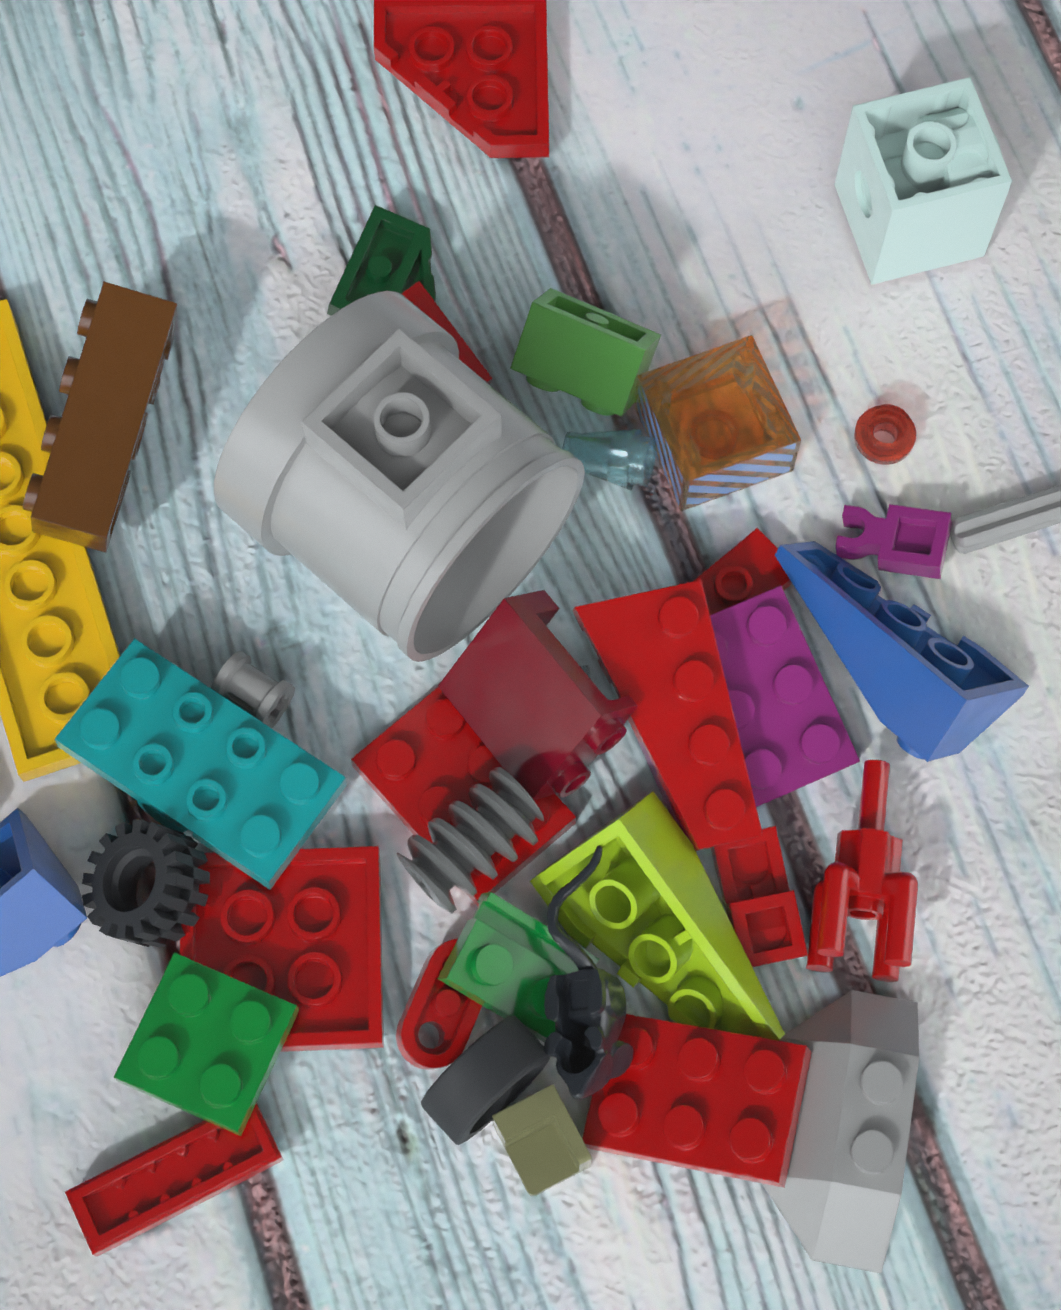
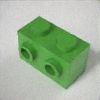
(583, 352)

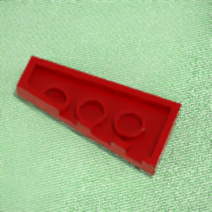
(668, 661)

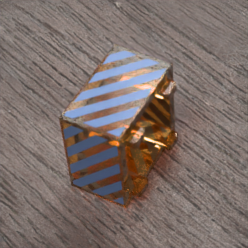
(717, 422)

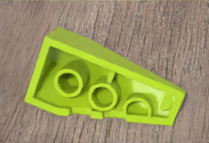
(661, 921)

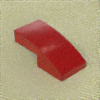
(760, 899)

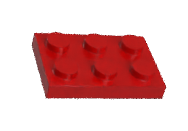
(434, 760)
(702, 1101)

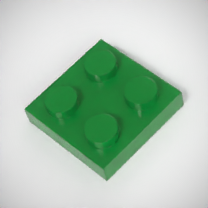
(207, 1044)

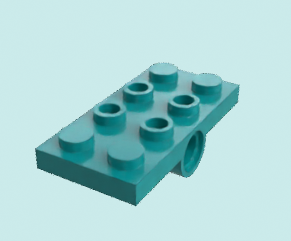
(201, 763)

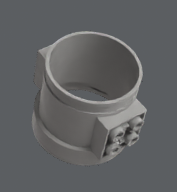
(396, 475)

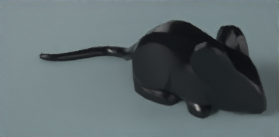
(585, 1009)

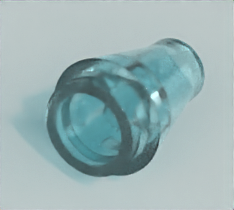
(615, 456)

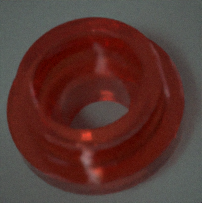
(888, 419)

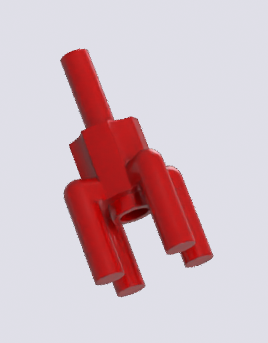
(866, 886)

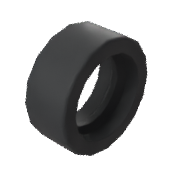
(485, 1079)

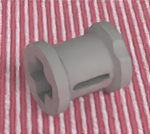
(253, 689)

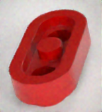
(440, 1006)

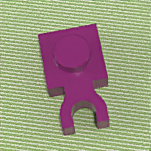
(905, 541)

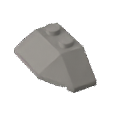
(852, 1129)

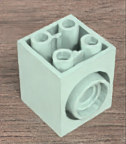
(921, 180)

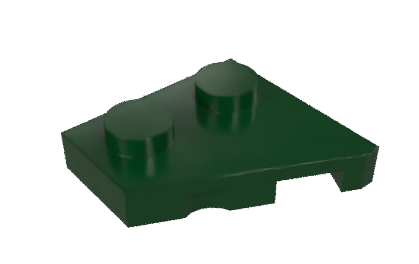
(387, 257)

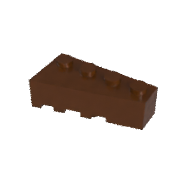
(103, 416)

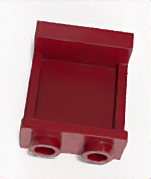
(534, 699)

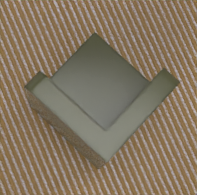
(542, 1141)

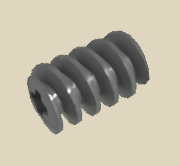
(472, 838)

